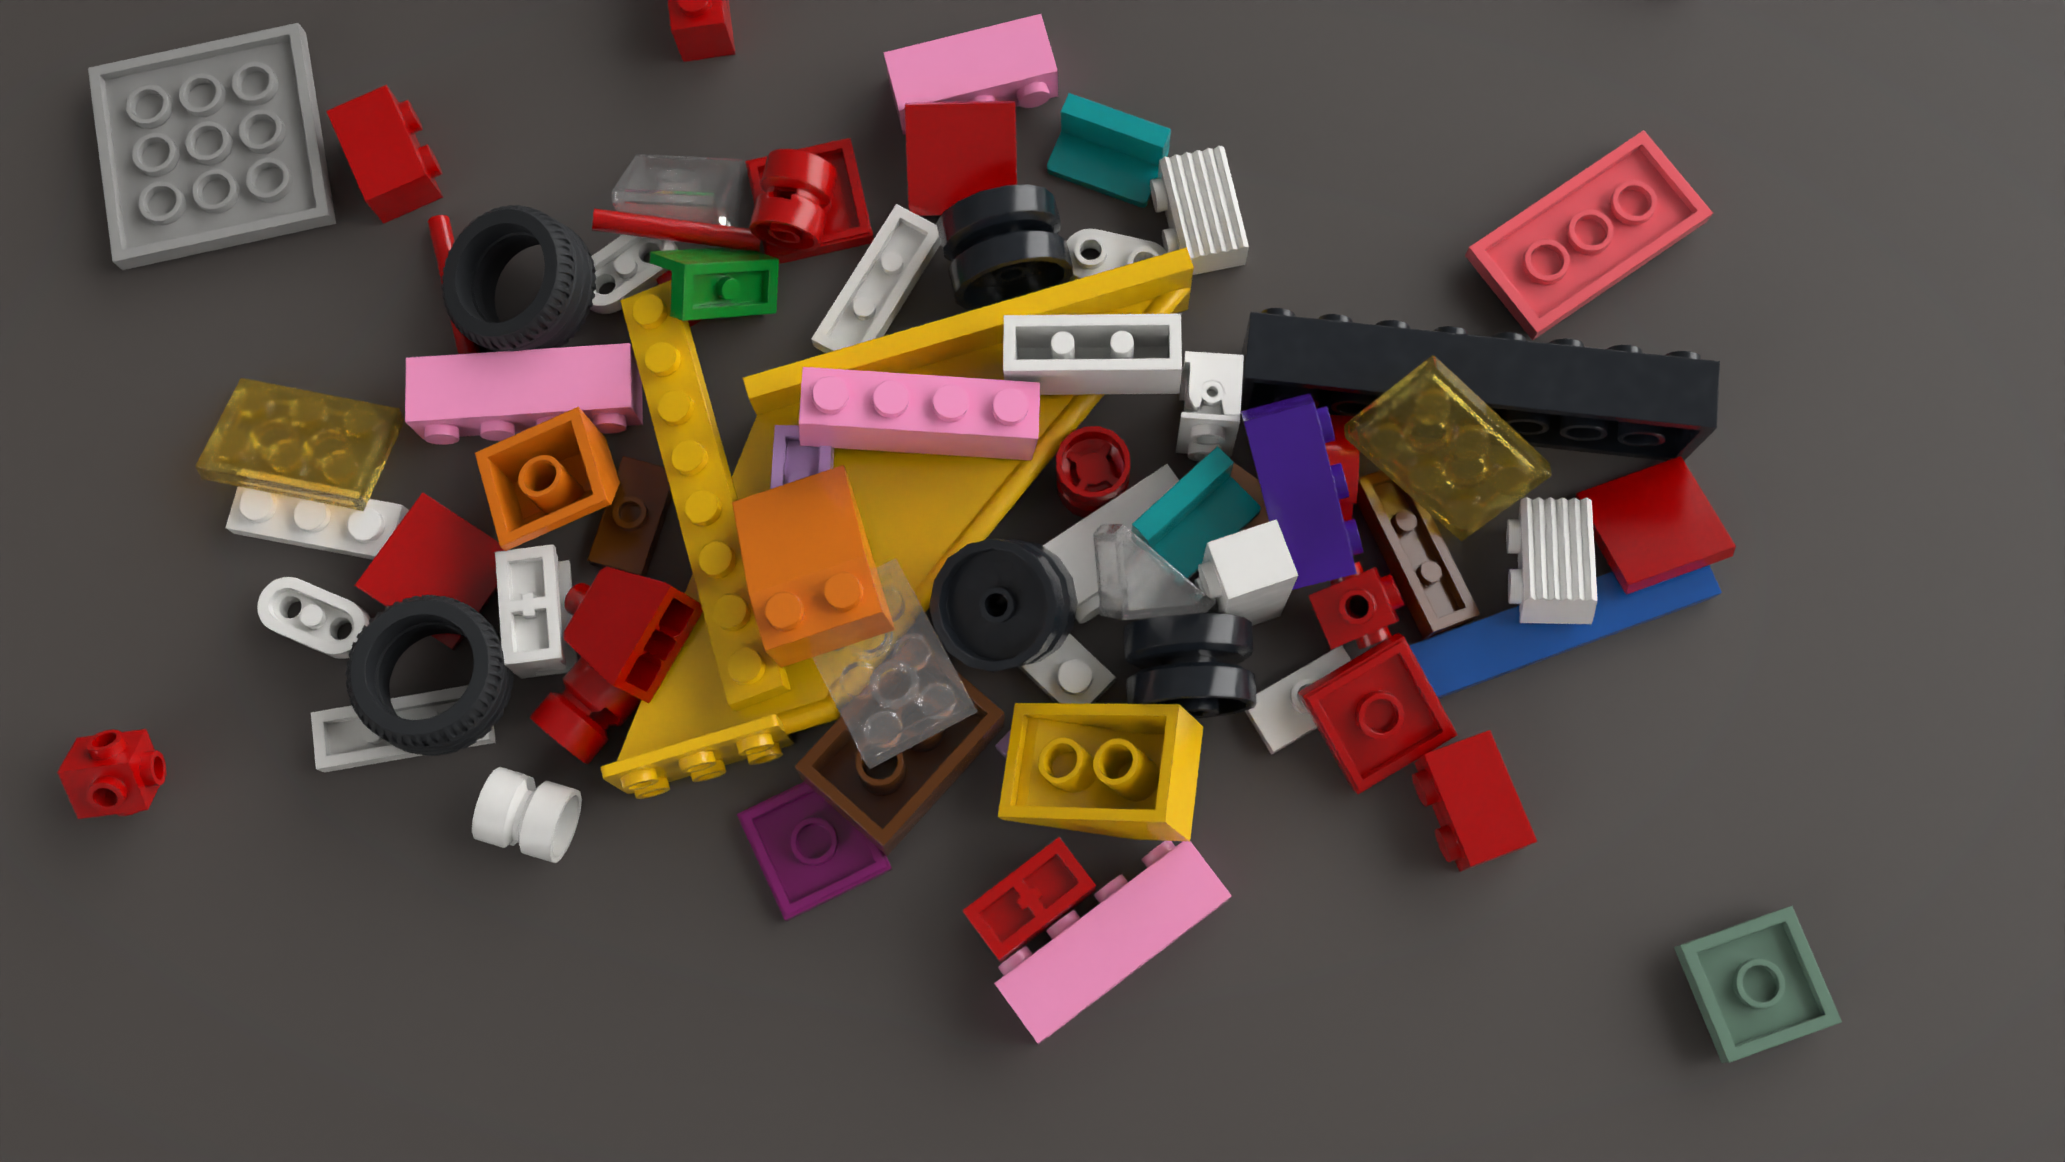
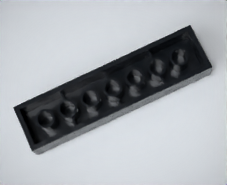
(1545, 391)

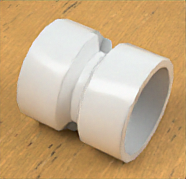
(517, 811)

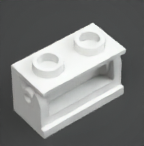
(1212, 403)
(533, 611)

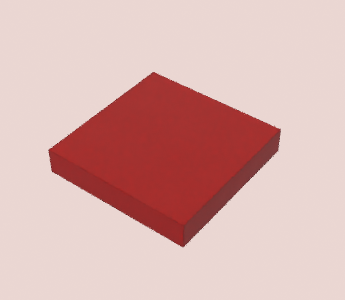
(958, 151)
(846, 214)
(1656, 525)
(434, 555)
(1377, 713)

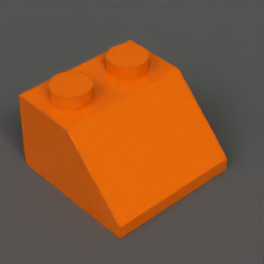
(547, 477)

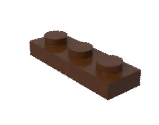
(1415, 556)

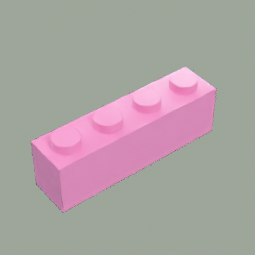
(520, 389)
(919, 413)
(1112, 939)

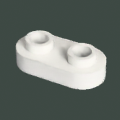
(1114, 251)
(624, 265)
(319, 615)

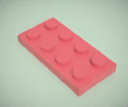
(1588, 234)

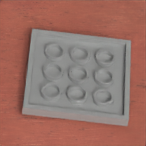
(210, 146)

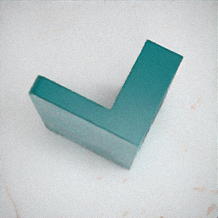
(1108, 150)
(1196, 511)

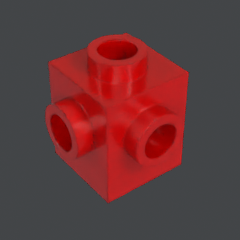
(1342, 624)
(112, 773)

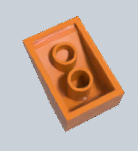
(810, 568)

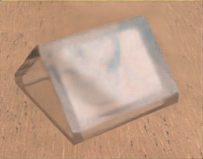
(681, 188)
(1138, 581)

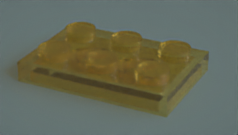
(301, 444)
(1447, 449)

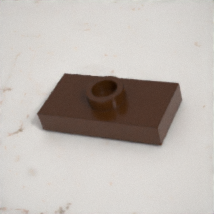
(634, 518)

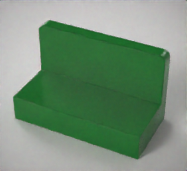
(719, 282)

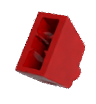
(629, 628)

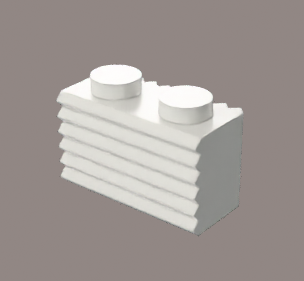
(1201, 209)
(1554, 561)

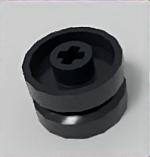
(1003, 245)
(969, 604)
(1191, 663)

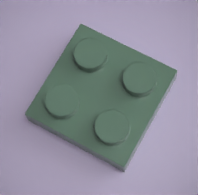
(1757, 984)

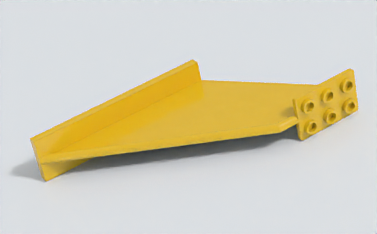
(908, 503)

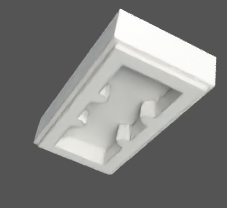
(1279, 711)

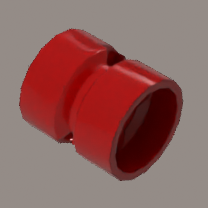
(793, 200)
(1091, 469)
(584, 711)

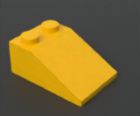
(1103, 769)

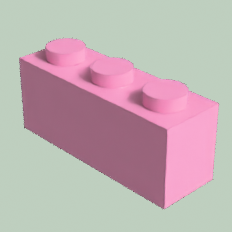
(979, 65)

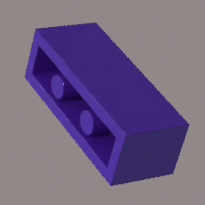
(1303, 487)

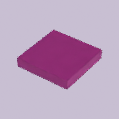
(808, 850)

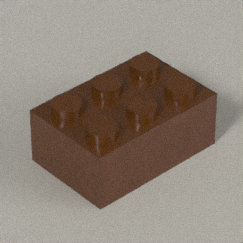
(901, 790)

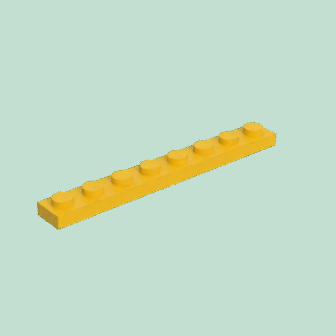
(701, 493)

